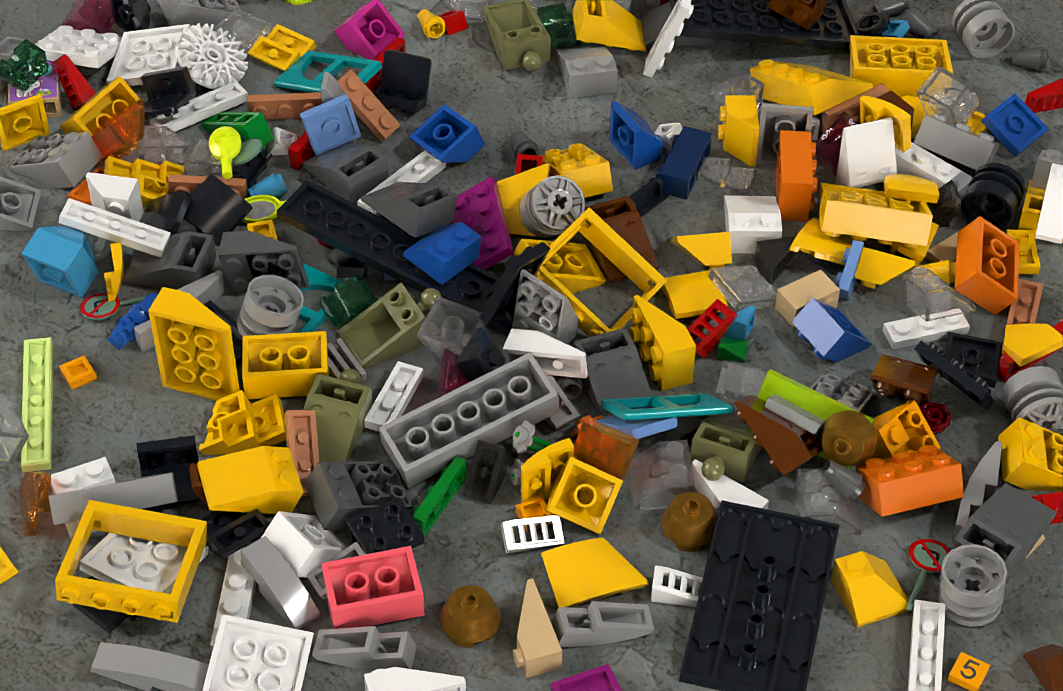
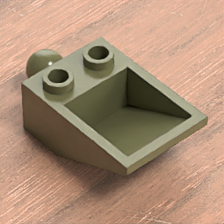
(517, 34)
(388, 326)
(339, 413)
(724, 447)

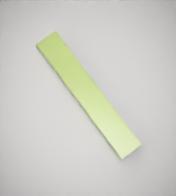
(37, 404)

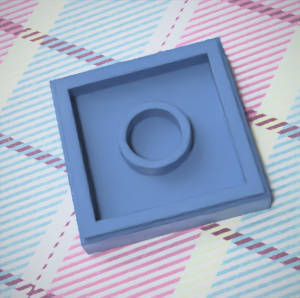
(330, 124)
(641, 427)

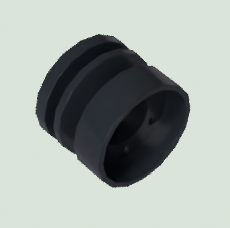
(993, 195)

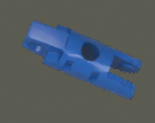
(136, 315)

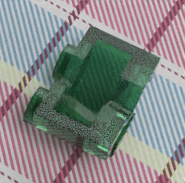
(558, 24)
(25, 66)
(348, 300)

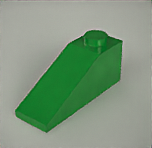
(248, 124)

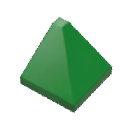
(732, 349)

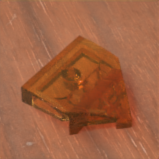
(34, 499)

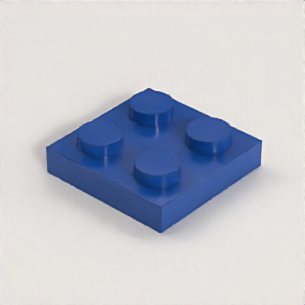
(1014, 125)

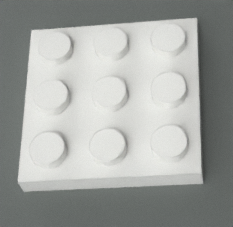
(82, 46)
(146, 52)
(136, 562)
(257, 657)

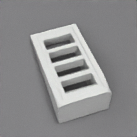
(508, 535)
(673, 578)

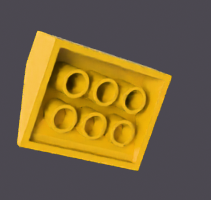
(897, 62)
(806, 85)
(873, 215)
(192, 346)

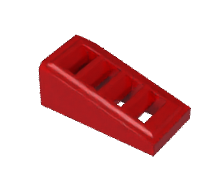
(73, 82)
(1048, 96)
(709, 341)

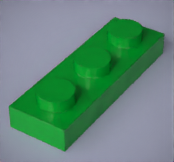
(440, 495)

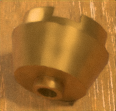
(848, 438)
(689, 521)
(470, 616)

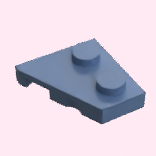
(846, 280)

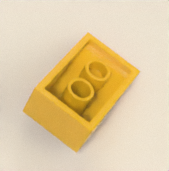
(570, 265)
(251, 480)

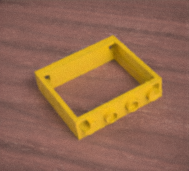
(619, 253)
(137, 524)

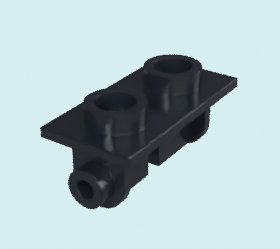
(252, 168)
(649, 196)

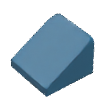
(742, 324)

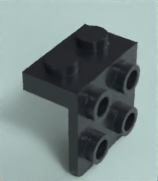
(404, 81)
(167, 91)
(171, 456)
(384, 528)

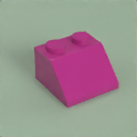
(369, 30)

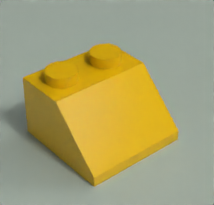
(740, 127)

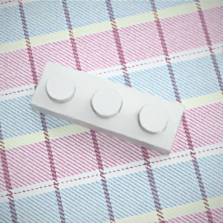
(914, 329)
(394, 395)

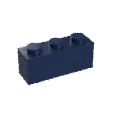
(684, 161)

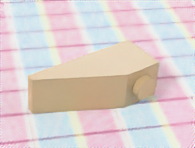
(537, 643)

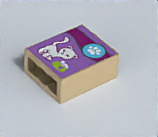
(50, 89)

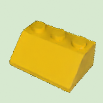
(100, 107)
(283, 363)

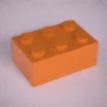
(795, 175)
(987, 266)
(910, 480)

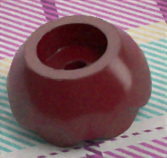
(936, 416)

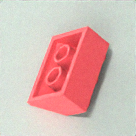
(373, 588)

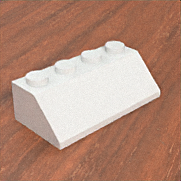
(924, 164)

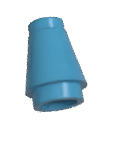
(271, 185)

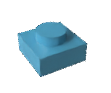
(896, 28)

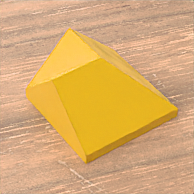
(23, 122)
(583, 495)

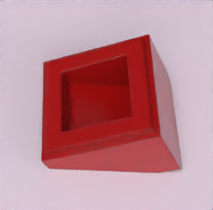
(454, 21)

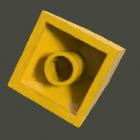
(706, 249)
(881, 267)
(868, 588)

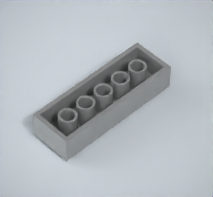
(480, 410)

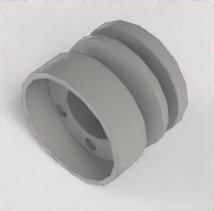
(983, 27)
(542, 216)
(270, 306)
(1036, 397)
(972, 585)

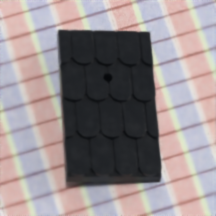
(759, 601)

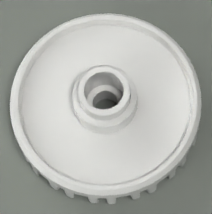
(211, 56)

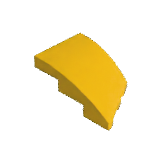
(150, 176)
(512, 191)
(818, 244)
(243, 425)
(589, 572)

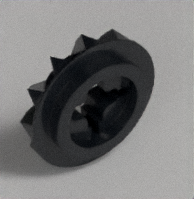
(879, 21)

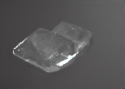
(720, 173)

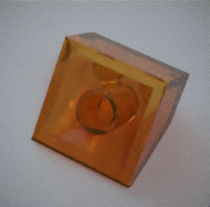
(121, 132)
(605, 448)

